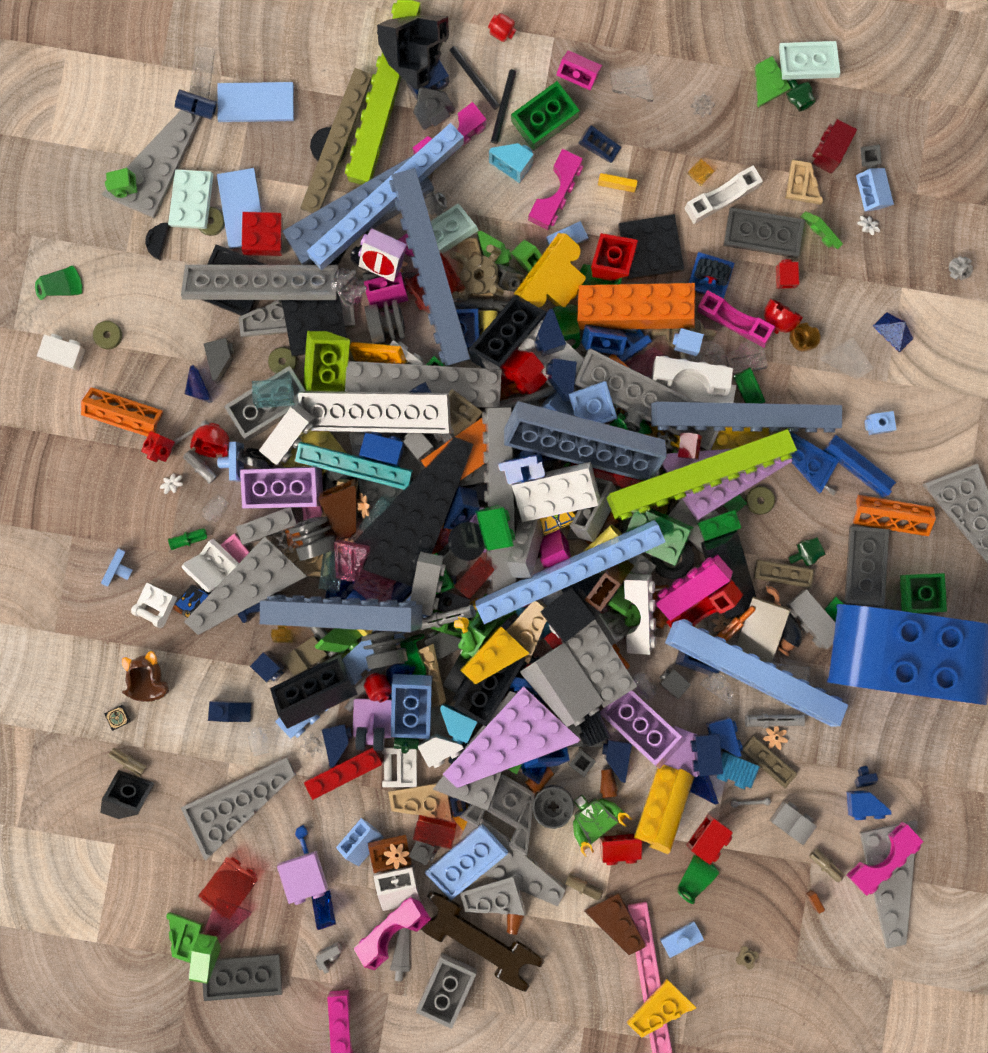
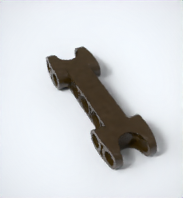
(506, 958)

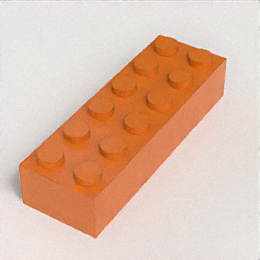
(637, 306)

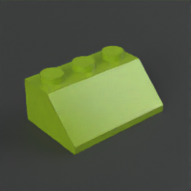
(325, 362)

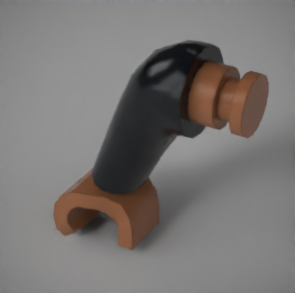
(792, 633)

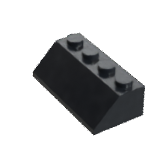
(505, 333)
(731, 552)
(313, 691)
(482, 699)

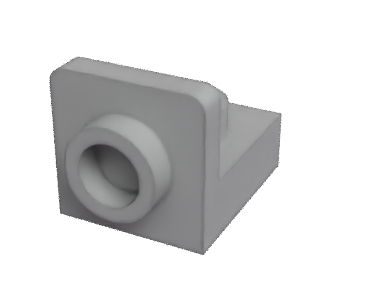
(329, 953)

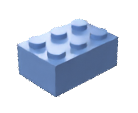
(411, 706)

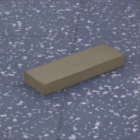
(784, 574)
(769, 761)

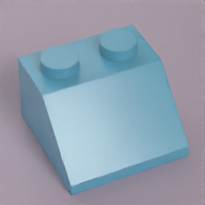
(512, 160)
(457, 724)

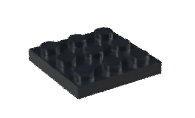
(657, 246)
(224, 256)
(311, 316)

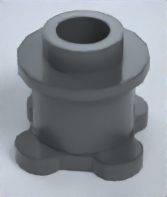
(633, 419)

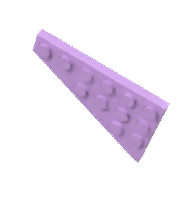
(712, 498)
(513, 737)

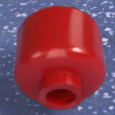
(502, 27)
(377, 687)

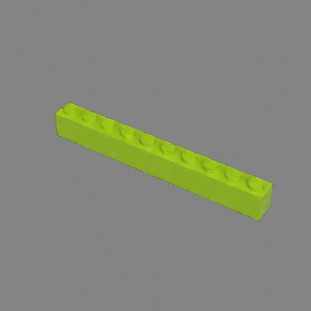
(378, 110)
(701, 474)

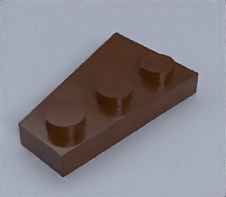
(617, 922)

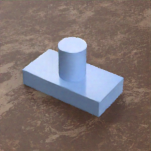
(574, 231)
(232, 462)
(116, 568)
(681, 939)

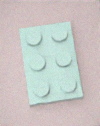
(809, 60)
(190, 199)
(452, 228)

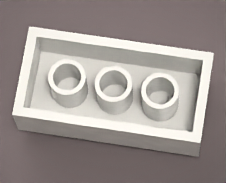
(557, 492)

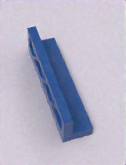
(860, 466)

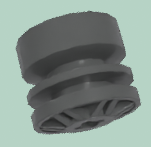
(385, 322)
(313, 537)
(384, 649)
(544, 813)

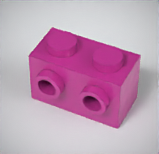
(579, 70)
(383, 290)
(554, 549)

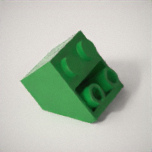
(495, 528)

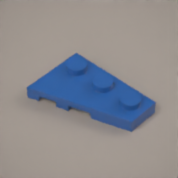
(812, 462)

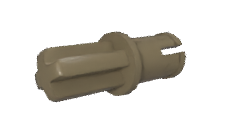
(127, 762)
(827, 865)
(583, 887)

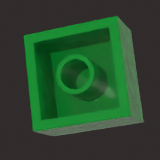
(923, 593)

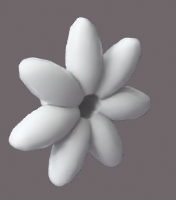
(868, 225)
(172, 483)

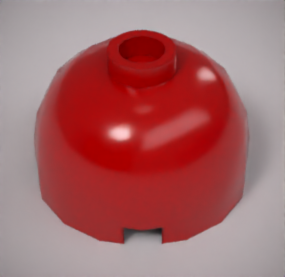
(781, 317)
(210, 440)

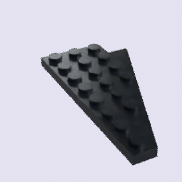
(415, 516)

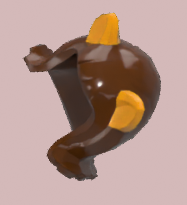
(144, 678)

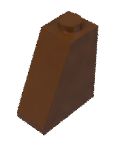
(340, 508)
(608, 584)

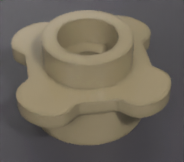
(749, 963)

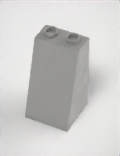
(563, 686)

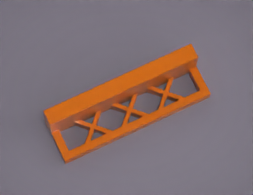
(118, 414)
(896, 512)

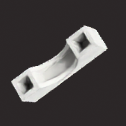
(711, 202)
(715, 378)
(639, 591)

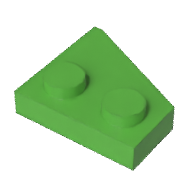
(769, 81)
(183, 935)

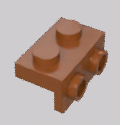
(377, 851)

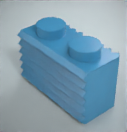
(738, 770)

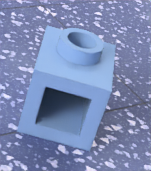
(687, 342)
(880, 423)

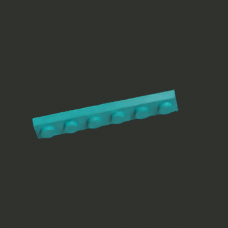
(353, 465)

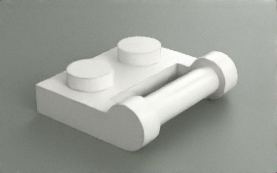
(157, 599)
(405, 768)

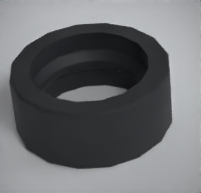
(455, 676)

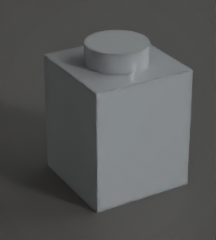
(418, 445)

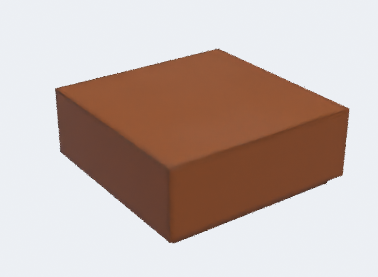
(815, 901)

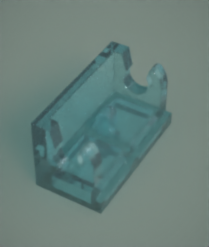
(272, 393)

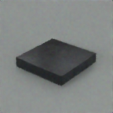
(567, 615)

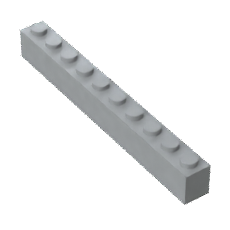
(498, 489)

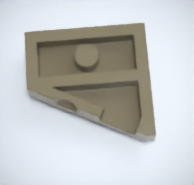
(461, 412)

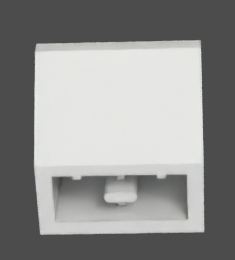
(438, 749)
(396, 886)

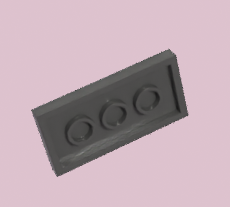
(763, 232)
(866, 566)
(244, 978)

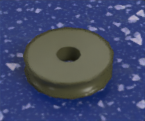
(218, 224)
(99, 335)
(276, 355)
(766, 494)

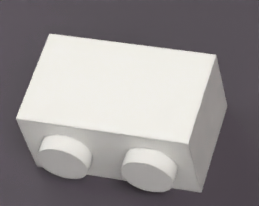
(61, 352)

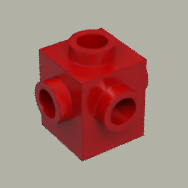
(157, 447)

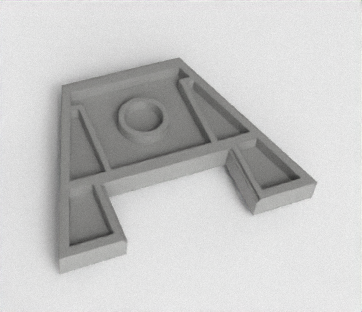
(512, 805)

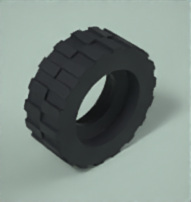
(679, 571)

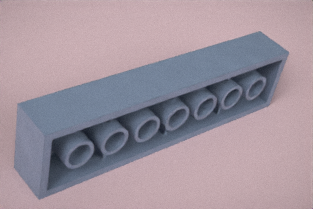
(313, 227)
(584, 441)
(343, 614)

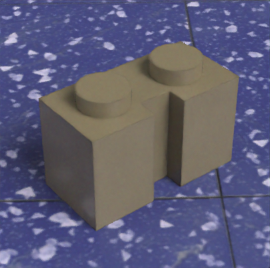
(304, 657)

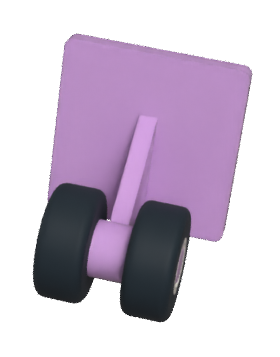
(371, 723)

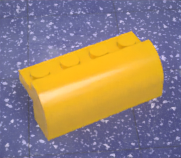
(664, 808)

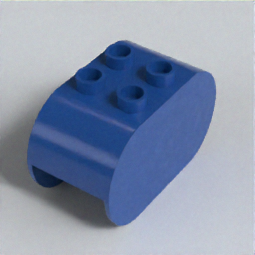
(910, 654)

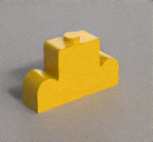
(553, 274)

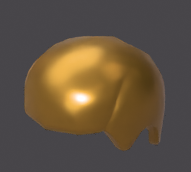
(805, 337)

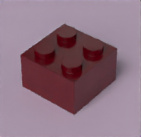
(833, 146)

